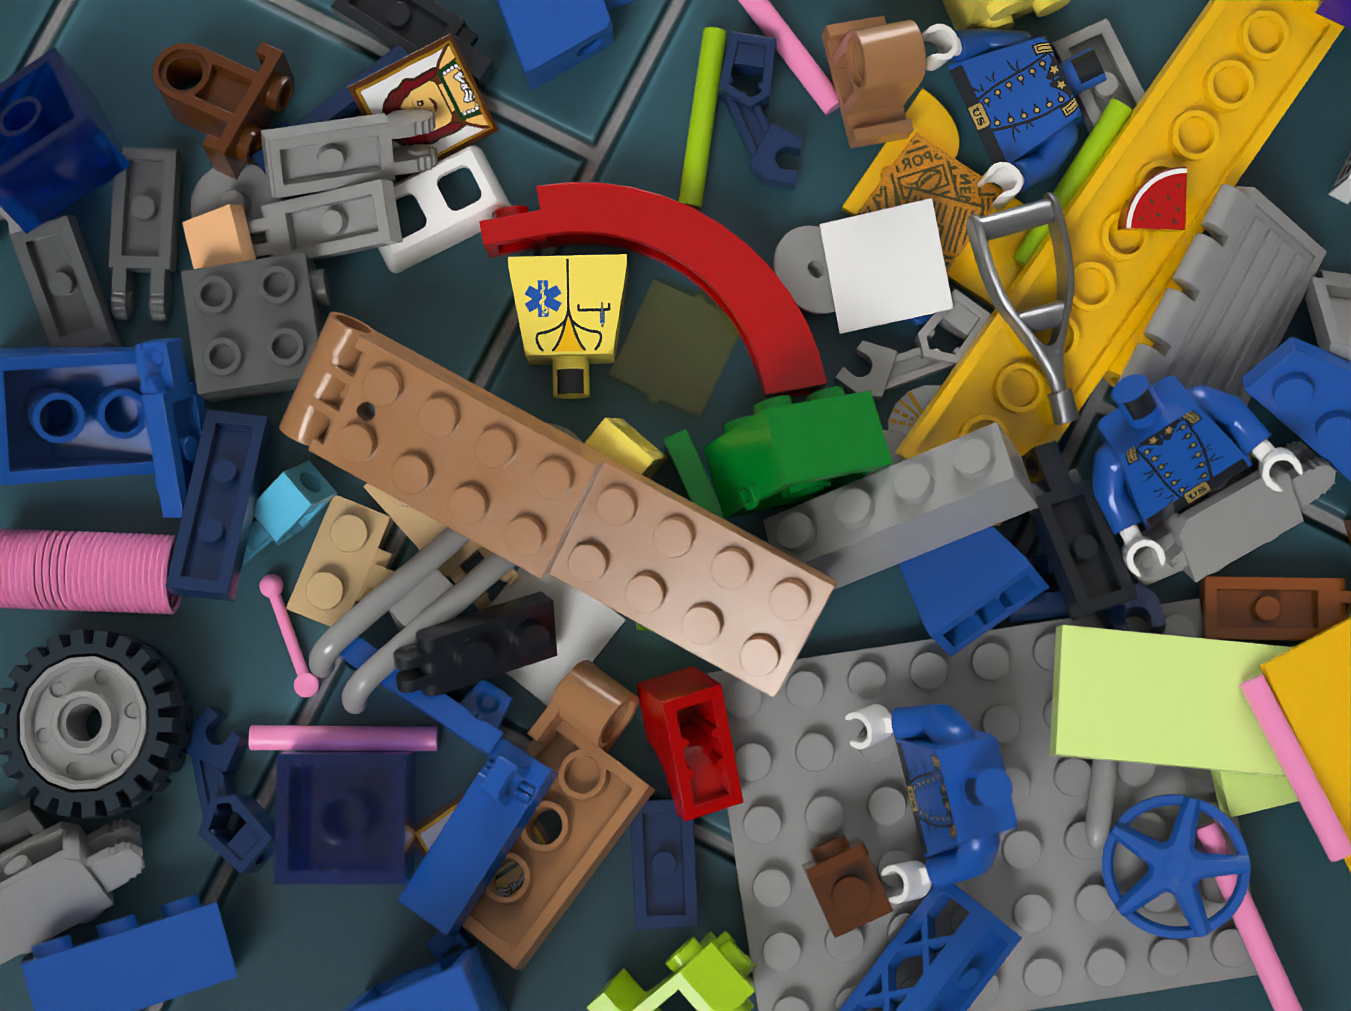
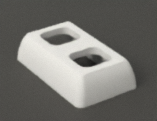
(444, 225)

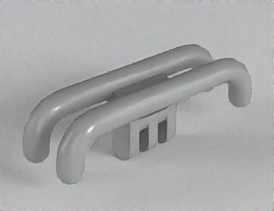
(416, 599)

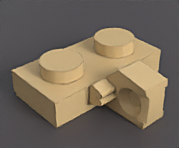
(342, 562)

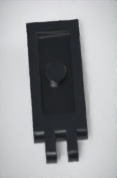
(478, 646)

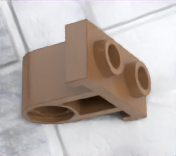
(874, 75)

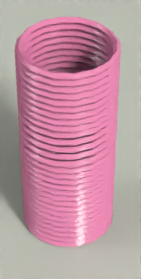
(93, 575)

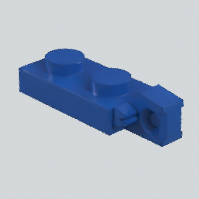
(171, 417)

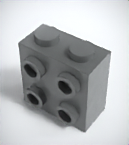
(254, 324)

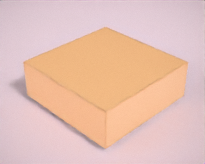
(219, 237)

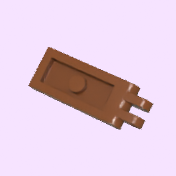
(1271, 607)

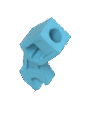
(287, 507)

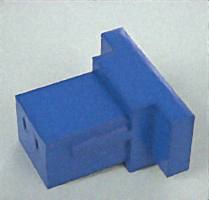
(442, 944)

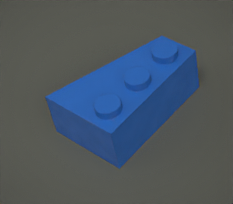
(131, 962)

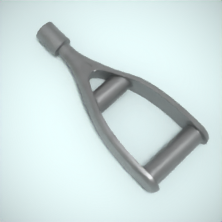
(1038, 318)

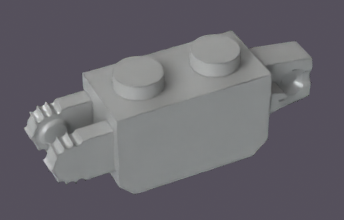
(1234, 518)
(63, 880)

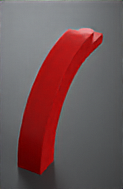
(691, 245)

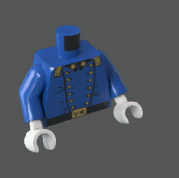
(1016, 100)
(1170, 450)
(953, 788)

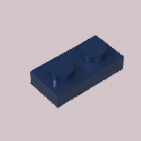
(663, 868)

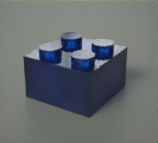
(52, 142)
(345, 817)

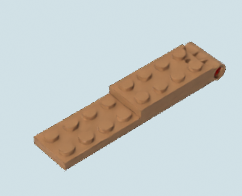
(553, 503)

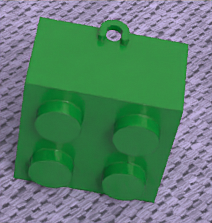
(796, 450)

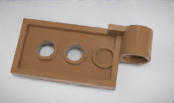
(596, 806)

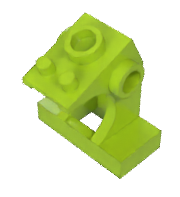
(707, 973)

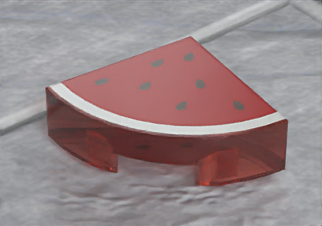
(1157, 203)

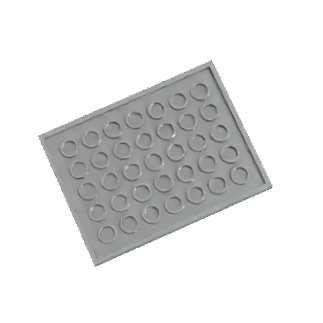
(1046, 880)

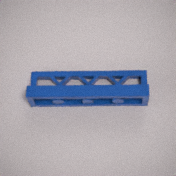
(948, 979)

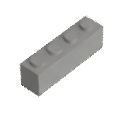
(907, 507)

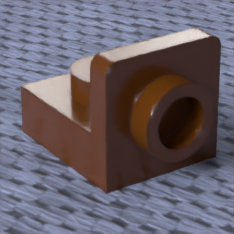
(846, 884)

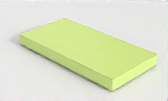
(1158, 700)

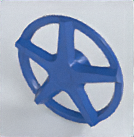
(1176, 867)

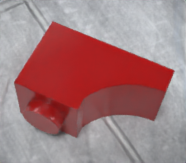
(692, 739)

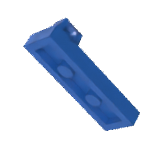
(473, 719)
(477, 837)

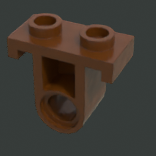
(228, 102)

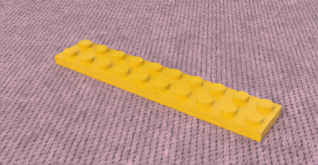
(1200, 113)

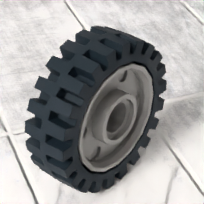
(49, 717)

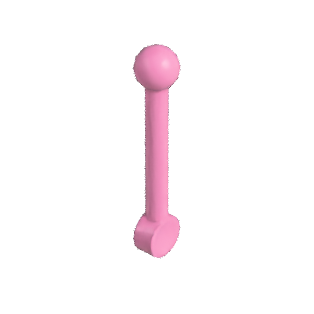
(306, 683)

